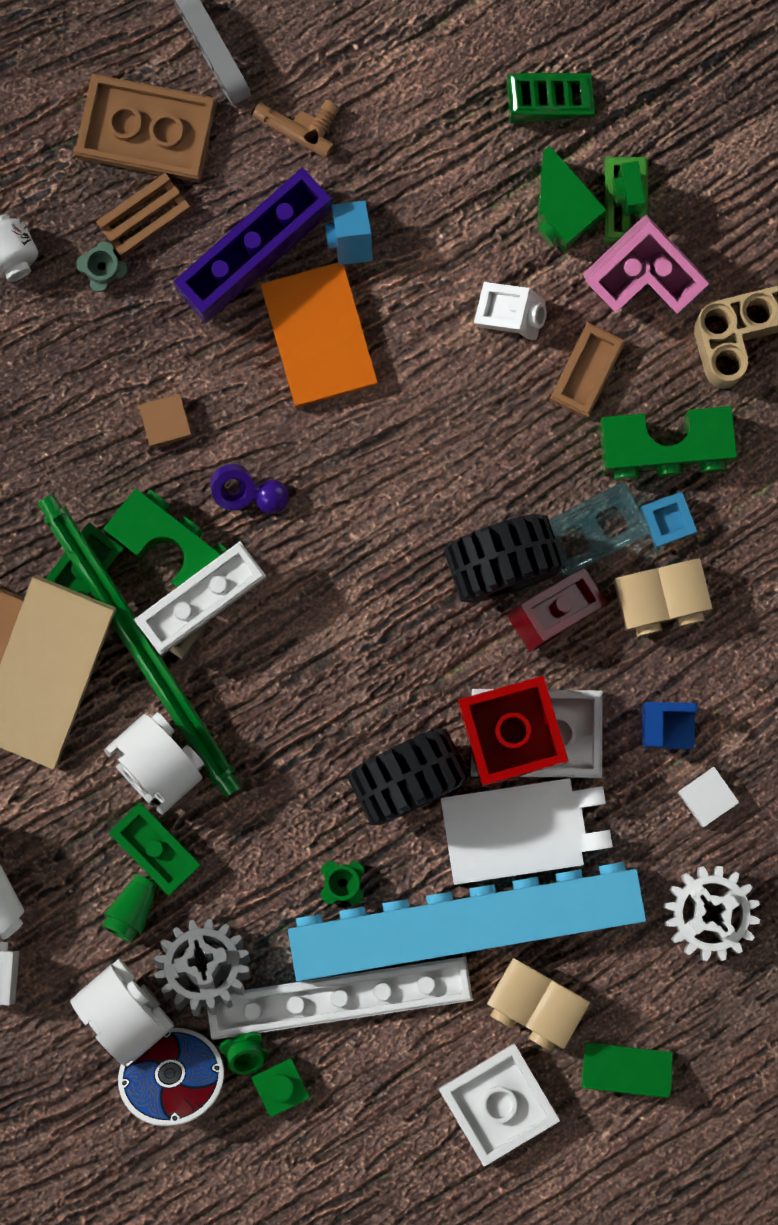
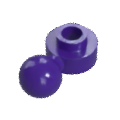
(270, 495)

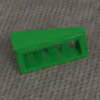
(534, 81)

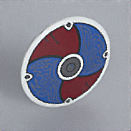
(173, 1079)

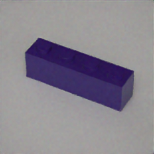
(253, 245)

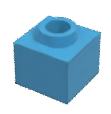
(350, 233)

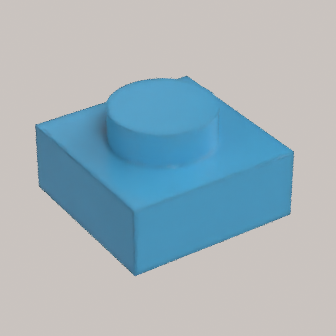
(668, 520)

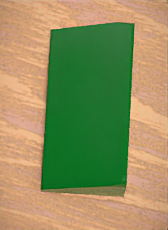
(626, 1070)

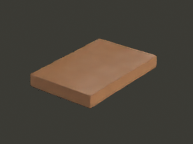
(145, 128)

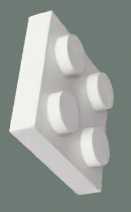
(499, 1104)

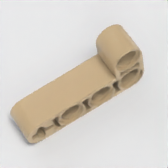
(738, 329)

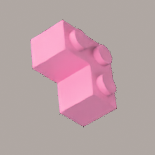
(642, 258)

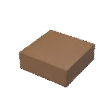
(165, 421)

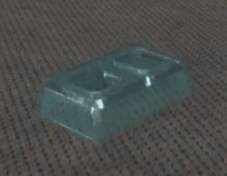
(585, 518)

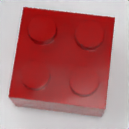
(512, 731)

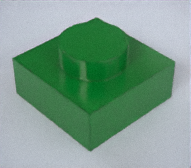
(629, 188)
(280, 1087)

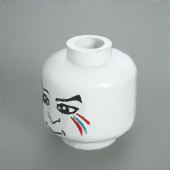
(16, 249)

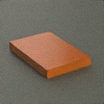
(319, 334)

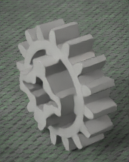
(221, 962)

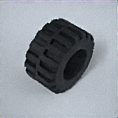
(504, 558)
(408, 776)

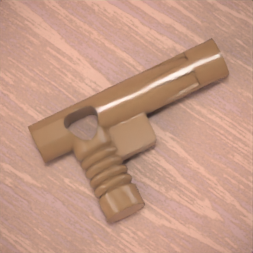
(302, 126)

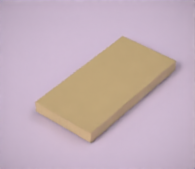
(48, 668)

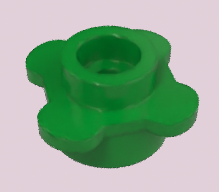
(333, 873)
(244, 1053)

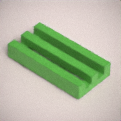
(609, 164)

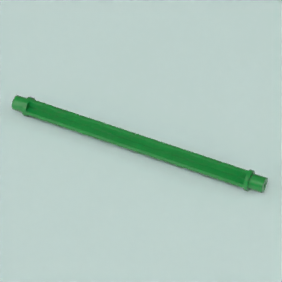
(139, 645)

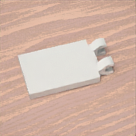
(520, 830)

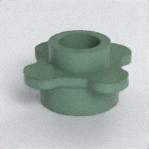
(101, 254)

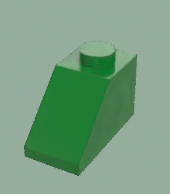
(564, 204)

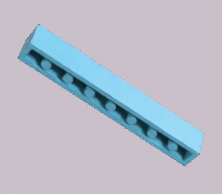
(466, 924)

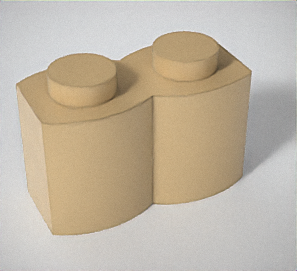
(663, 596)
(537, 1004)

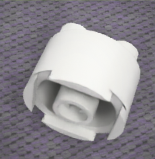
(155, 761)
(122, 1013)

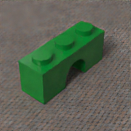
(630, 449)
(145, 523)

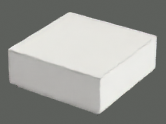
(708, 797)

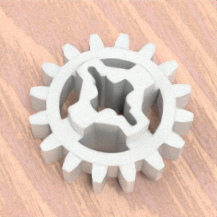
(695, 925)

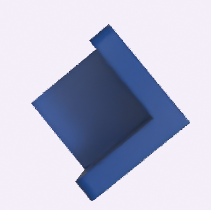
(668, 725)

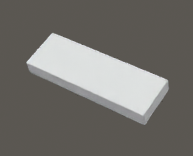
(200, 598)

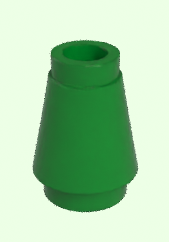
(130, 909)

